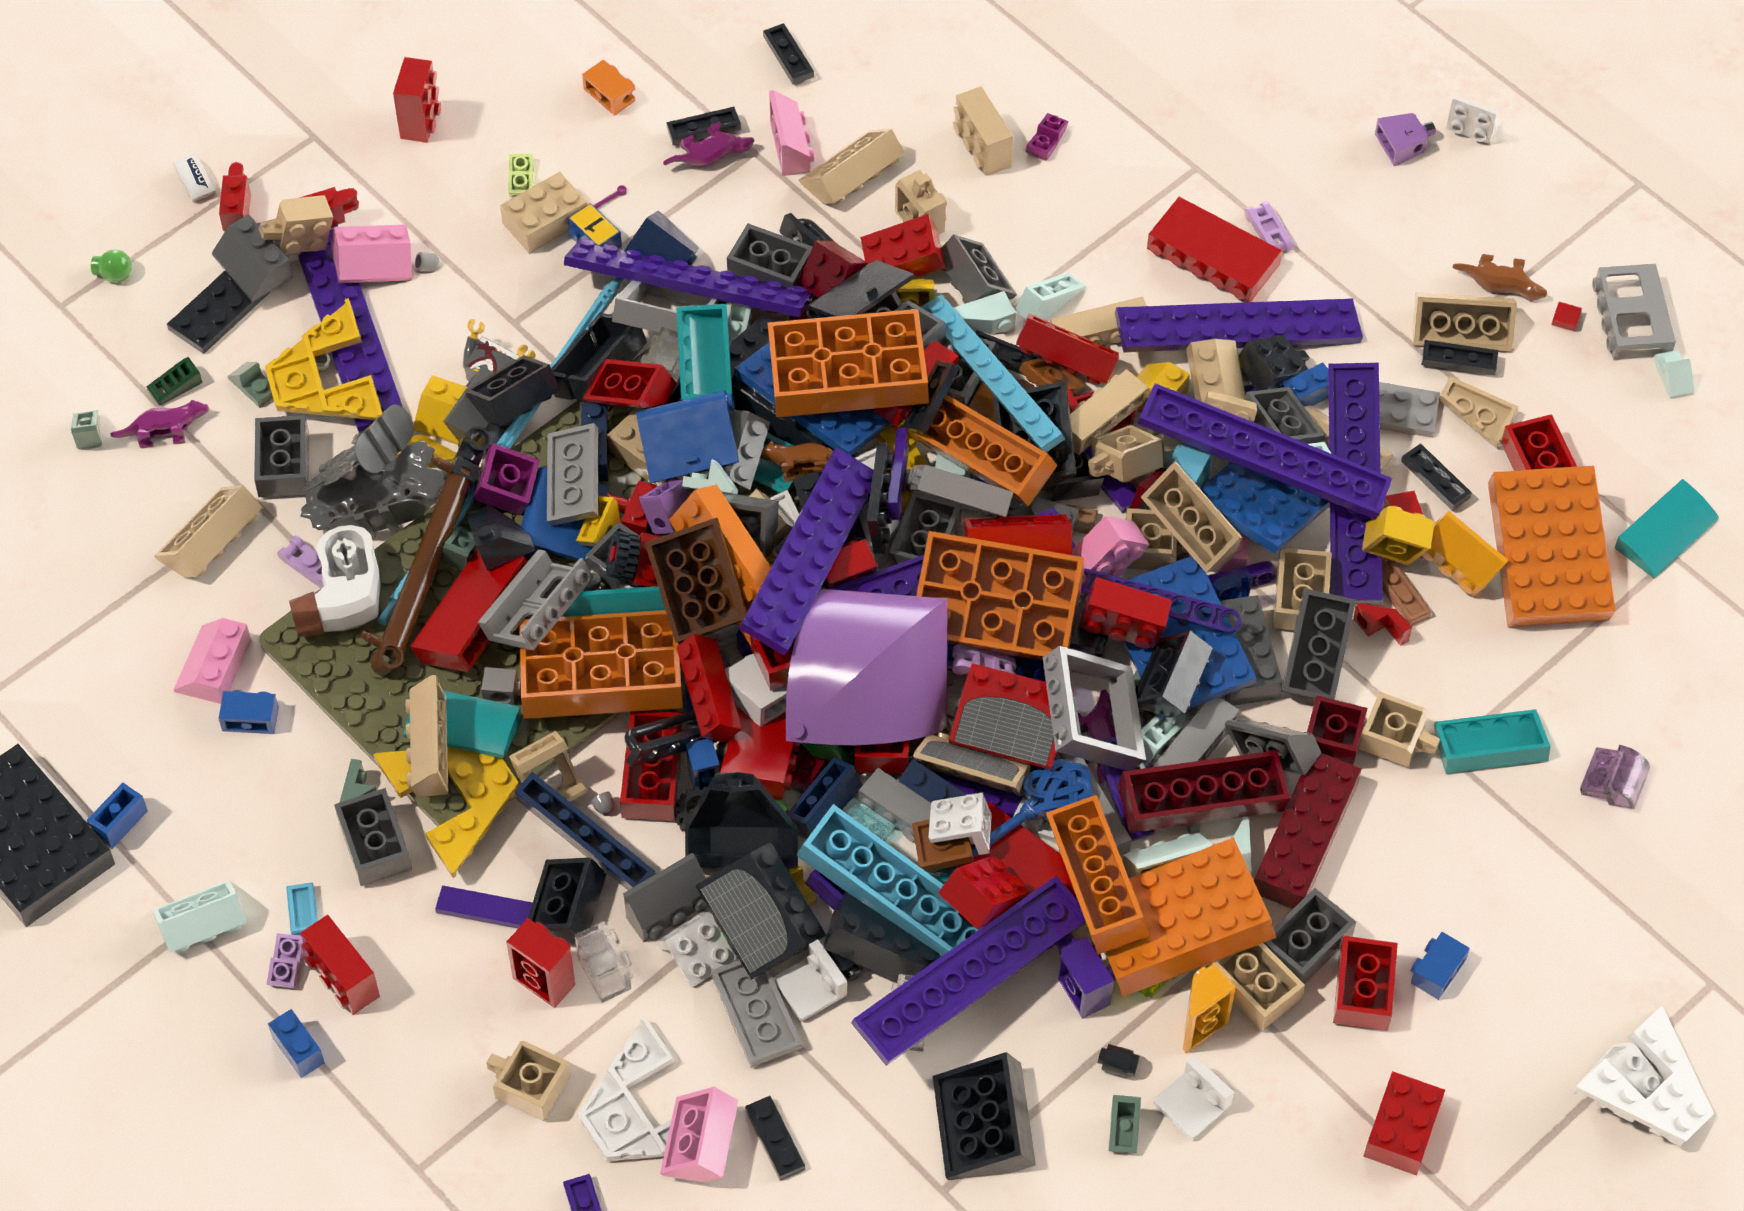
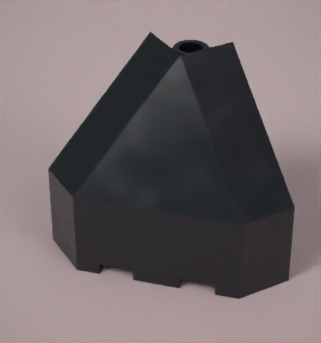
(737, 819)

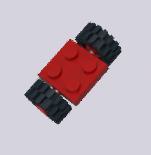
(630, 559)

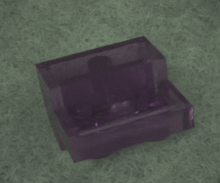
(1616, 776)

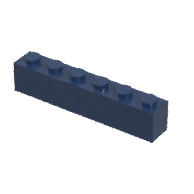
(582, 832)

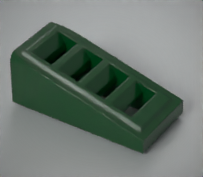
(177, 371)

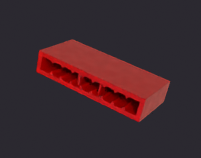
(1214, 249)
(453, 632)
(763, 753)
(1025, 855)

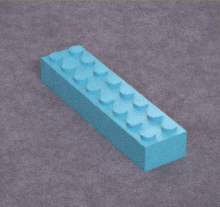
(884, 880)

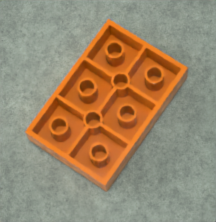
(848, 363)
(1553, 544)
(1002, 594)
(602, 666)
(1194, 916)

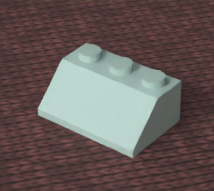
(1162, 852)
(200, 917)

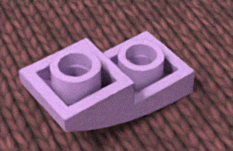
(286, 961)

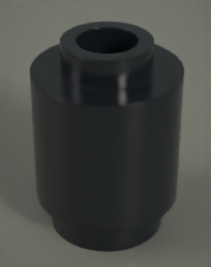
(1118, 1060)

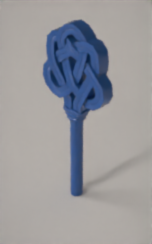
(1061, 774)

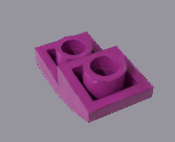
(1047, 136)

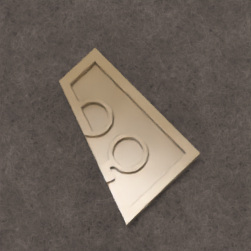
(1479, 409)

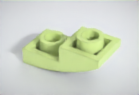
(520, 173)

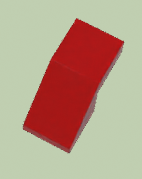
(1375, 618)

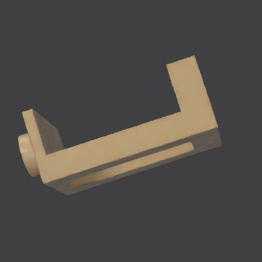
(542, 750)

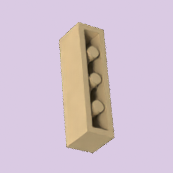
(1097, 323)
(1106, 409)

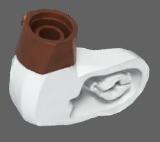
(349, 585)

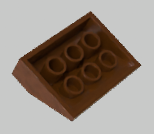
(696, 580)

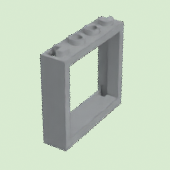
(633, 313)
(958, 489)
(1130, 745)

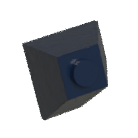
(663, 238)

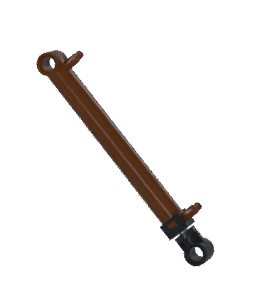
(459, 477)

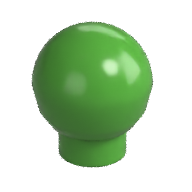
(112, 265)

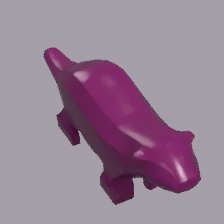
(710, 148)
(163, 423)
(1098, 724)

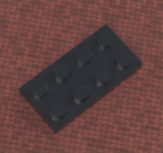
(212, 313)
(878, 512)

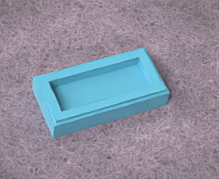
(301, 907)

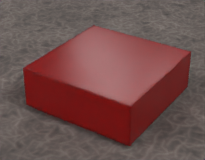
(1566, 316)

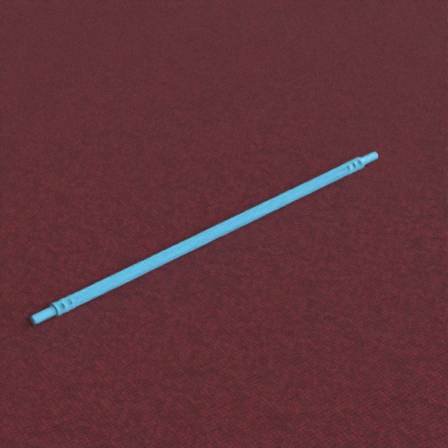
(518, 424)

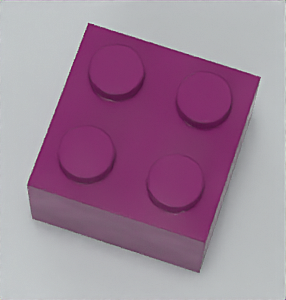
(506, 479)

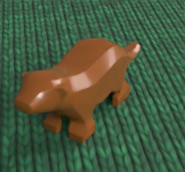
(1503, 278)
(797, 458)

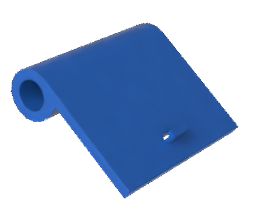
(687, 436)
(558, 538)

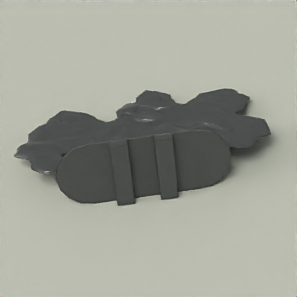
(371, 448)
(404, 472)

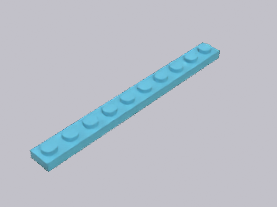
(995, 376)

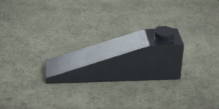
(498, 537)

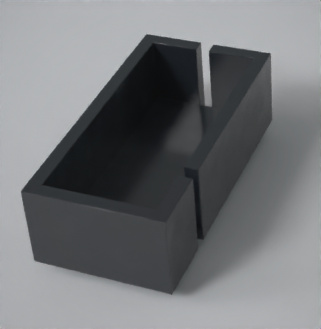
(583, 359)

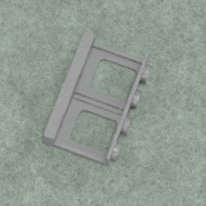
(1650, 303)
(525, 598)

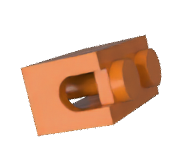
(608, 87)

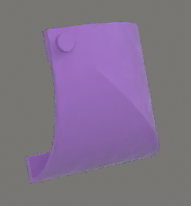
(868, 670)

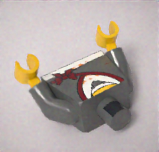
(487, 353)

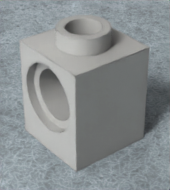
(500, 685)

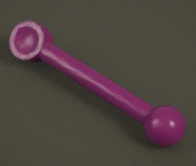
(621, 190)

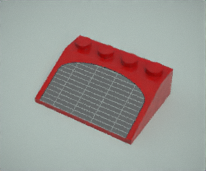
(1005, 717)

